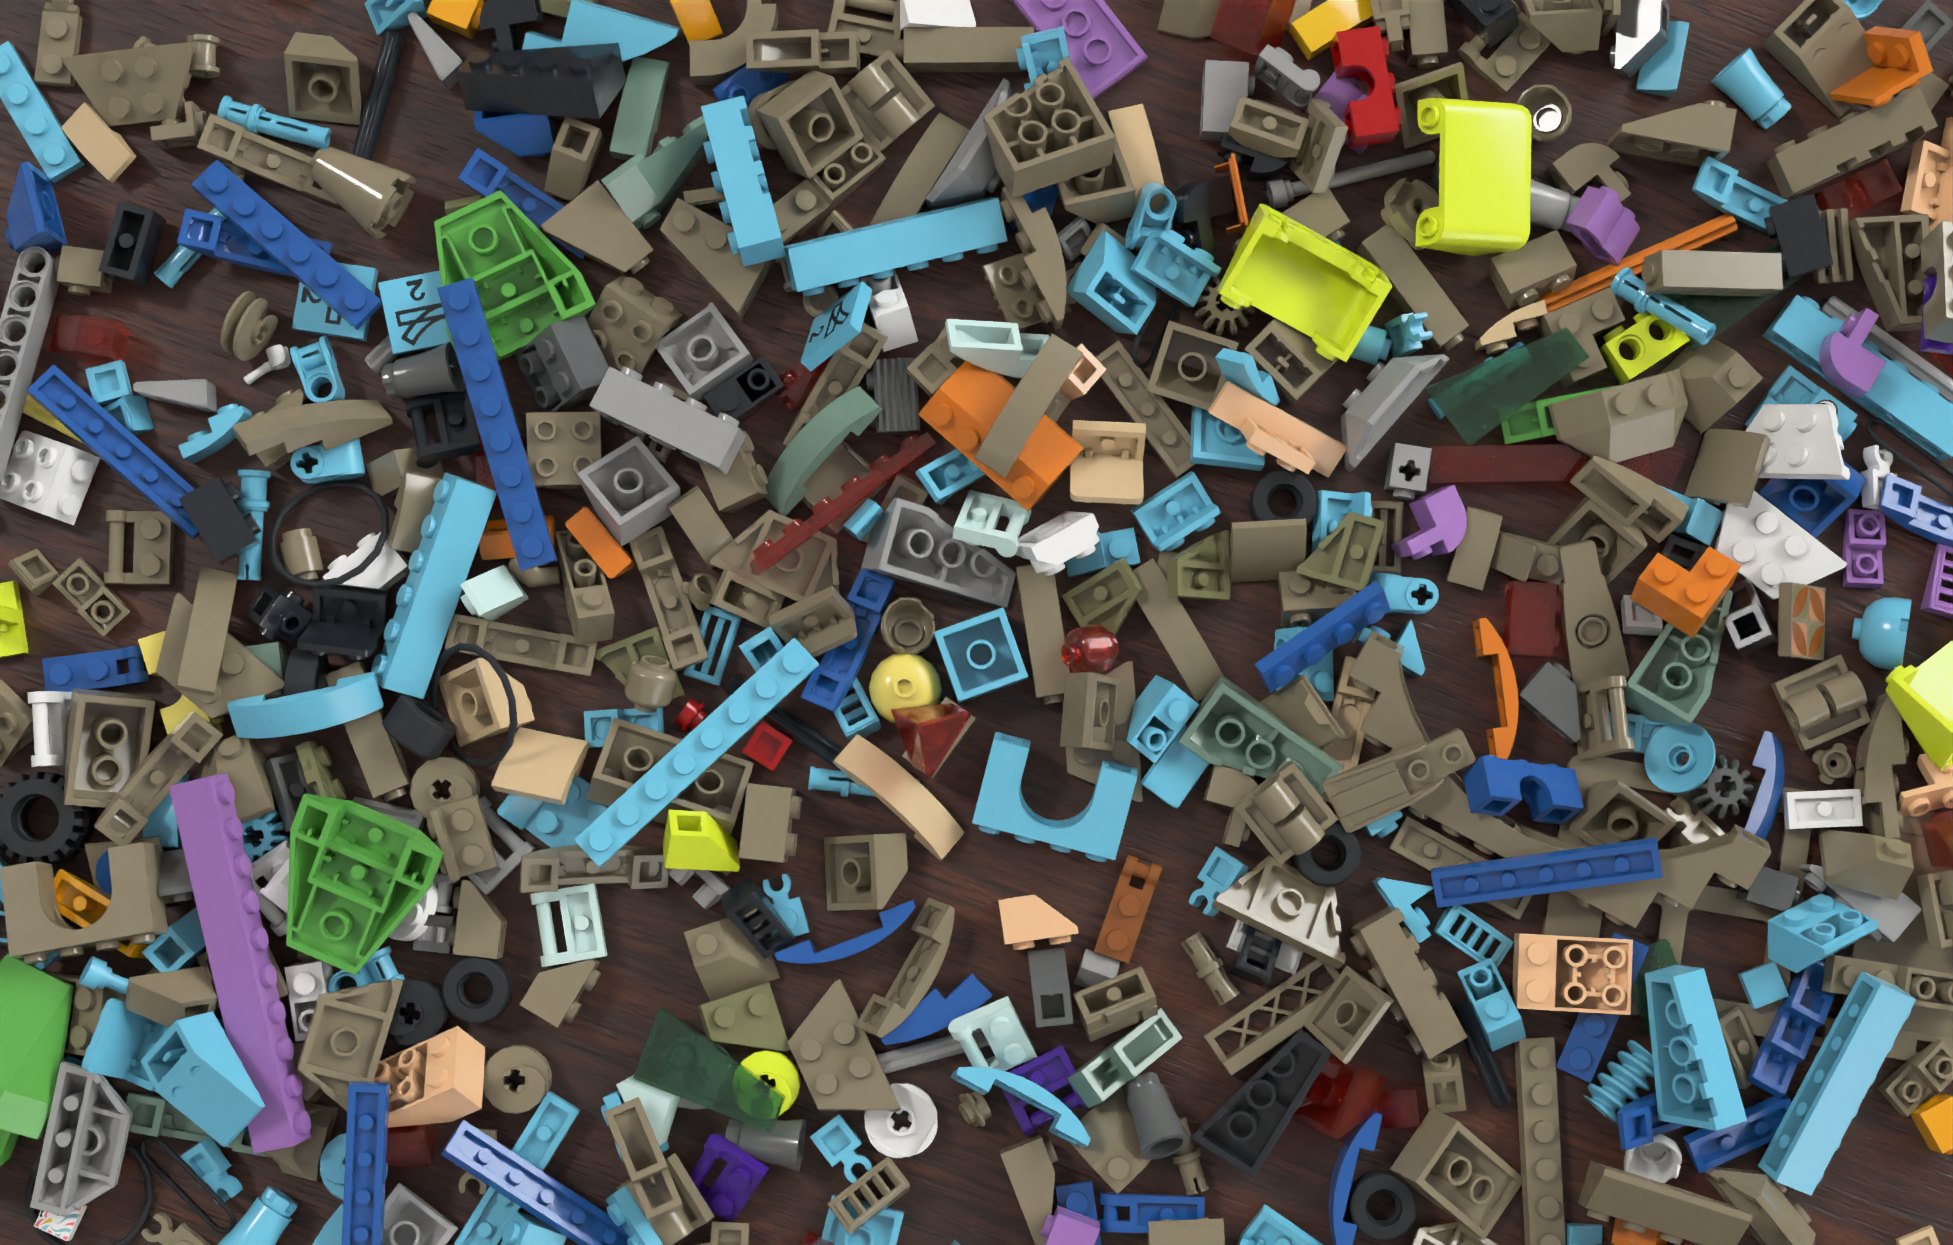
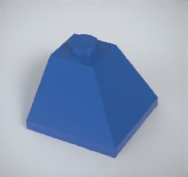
(518, 132)
(34, 212)
(1813, 502)

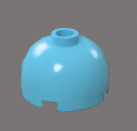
(1883, 632)

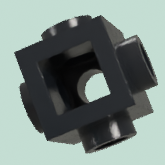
(279, 614)

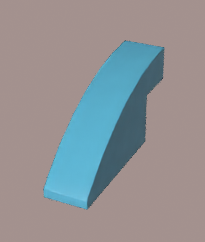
(598, 24)

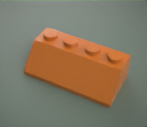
(965, 413)

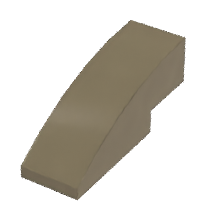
(803, 50)
(1630, 497)
(643, 1159)

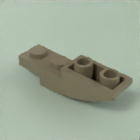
(826, 189)
(1044, 266)
(1878, 752)
(1928, 987)

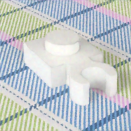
(1878, 467)

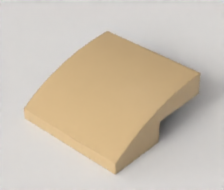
(540, 766)

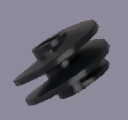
(433, 1011)

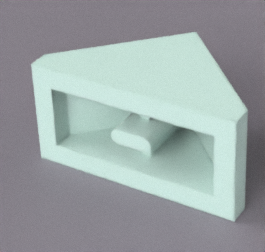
(657, 1104)

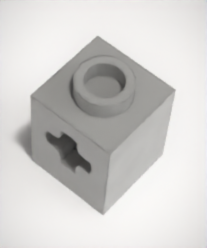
(1418, 461)

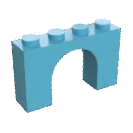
(1092, 831)

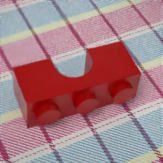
(1363, 56)

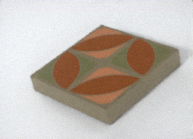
(1801, 621)

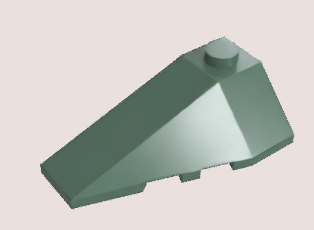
(648, 184)
(1678, 671)
(1247, 736)

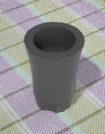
(424, 374)
(1154, 1118)
(779, 1147)

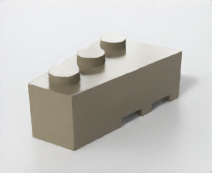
(706, 249)
(1891, 266)

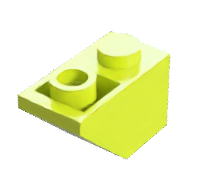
(698, 843)

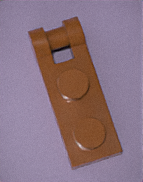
(1127, 910)

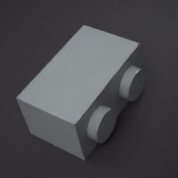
(1221, 89)

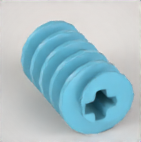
(1623, 1081)

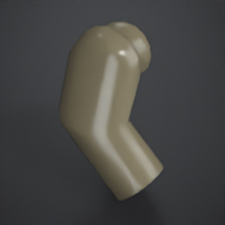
(535, 576)

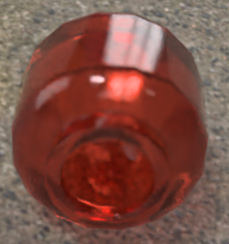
(1090, 649)

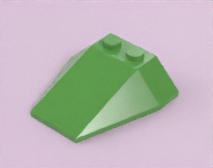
(515, 268)
(352, 879)
(31, 1044)

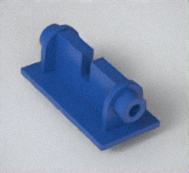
(748, 84)

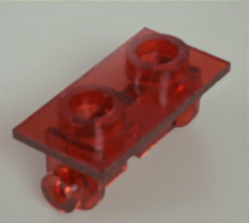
(797, 384)

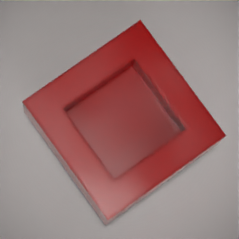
(767, 746)

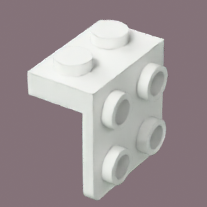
(48, 476)

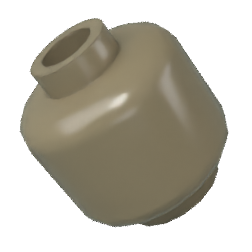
(650, 683)

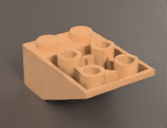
(1572, 973)
(434, 1079)

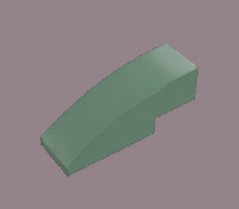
(639, 108)
(1124, 1059)

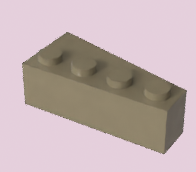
(1850, 144)
(1408, 981)

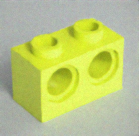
(1645, 348)

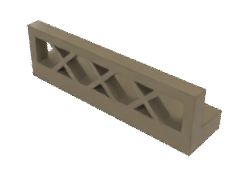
(1277, 1030)

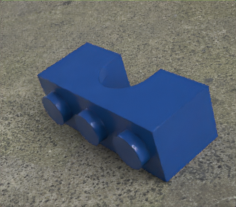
(1499, 784)

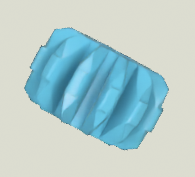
(271, 834)

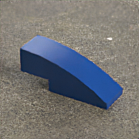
(937, 1011)

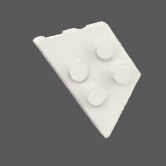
(1801, 442)
(1772, 547)

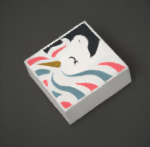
(59, 1225)

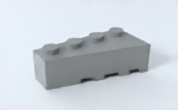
(668, 420)

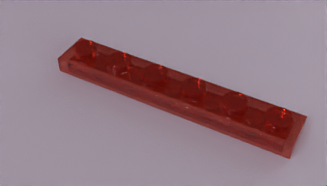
(1515, 463)
(853, 492)

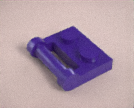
(1051, 1073)
(734, 1183)

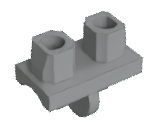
(710, 891)

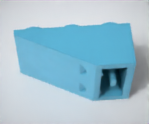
(203, 1077)

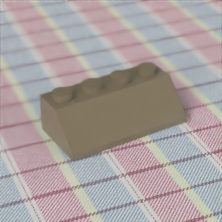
(635, 749)
(1660, 1207)

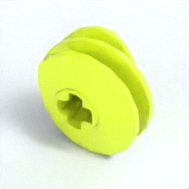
(781, 1069)

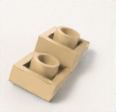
(98, 143)
(1503, 331)

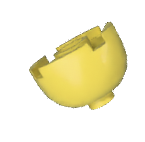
(903, 683)

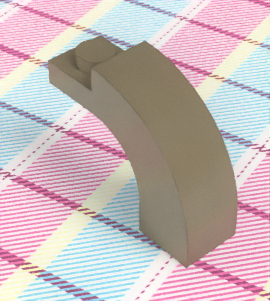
(719, 59)

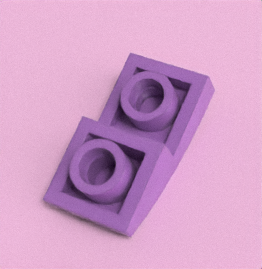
(1862, 548)

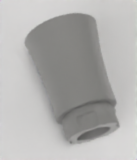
(1550, 206)

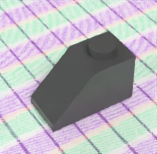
(1553, 700)

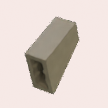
(599, 230)

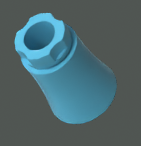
(1752, 89)
(263, 1220)

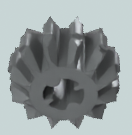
(1723, 800)

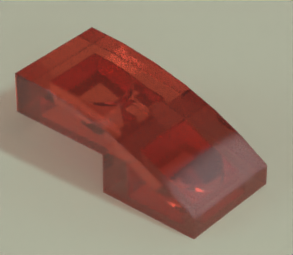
(1861, 189)

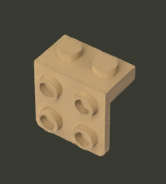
(1109, 464)

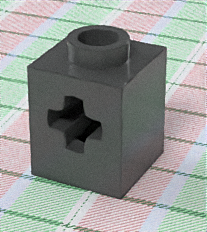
(1772, 890)

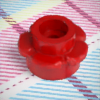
(690, 716)

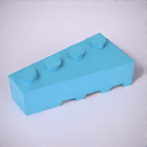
(742, 182)
(1689, 1052)

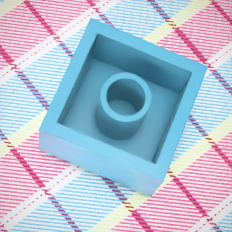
(980, 655)

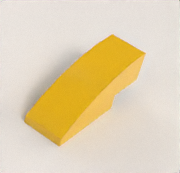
(1317, 27)

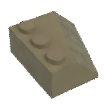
(1048, 133)

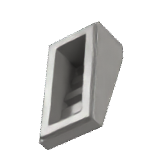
(440, 55)
(190, 393)

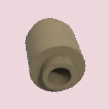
(301, 554)

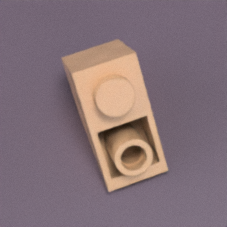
(1032, 919)

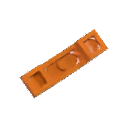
(1490, 644)

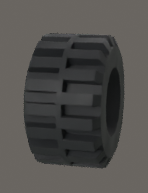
(14, 825)

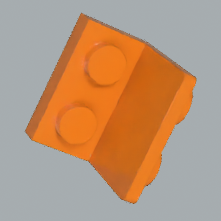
(1898, 65)

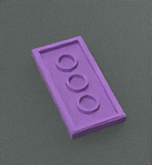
(1094, 36)

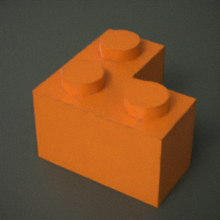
(1685, 596)

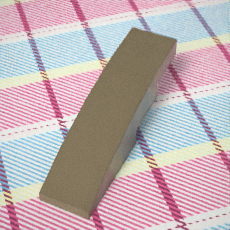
(325, 422)

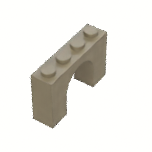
(133, 912)

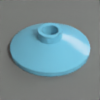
(1668, 748)

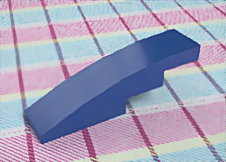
(1791, 1031)

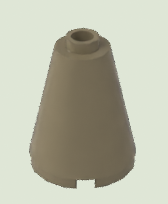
(363, 188)

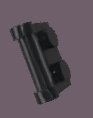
(455, 425)

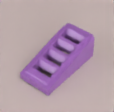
(1933, 587)

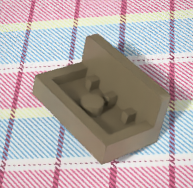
(1307, 599)
(816, 622)

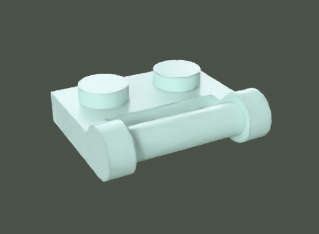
(980, 517)
(580, 921)
(1003, 1032)

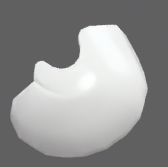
(1655, 1160)

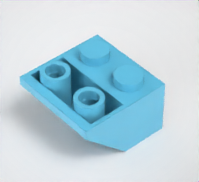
(1110, 287)
(1815, 931)

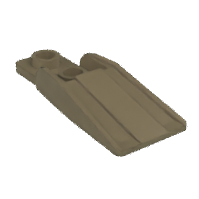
(1589, 617)
(1395, 779)

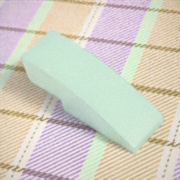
(994, 345)

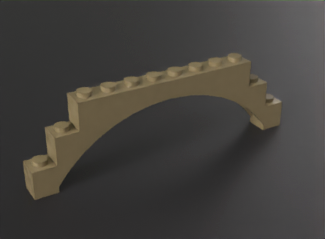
(1685, 869)

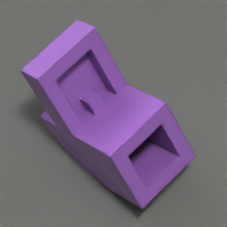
(1844, 359)
(1440, 521)

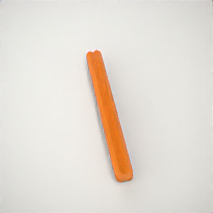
(1602, 278)

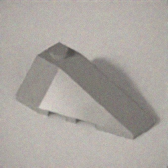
(919, 549)

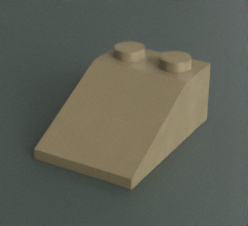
(1679, 135)
(104, 744)
(1457, 1173)

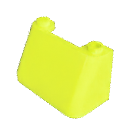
(1480, 176)
(1304, 282)
(1926, 703)

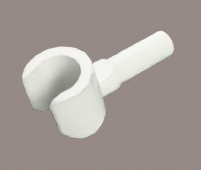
(278, 359)

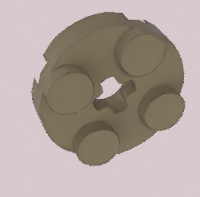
(1401, 206)

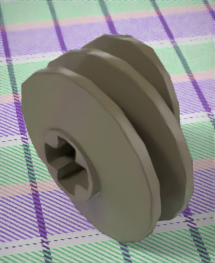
(247, 327)
(425, 783)
(528, 1094)

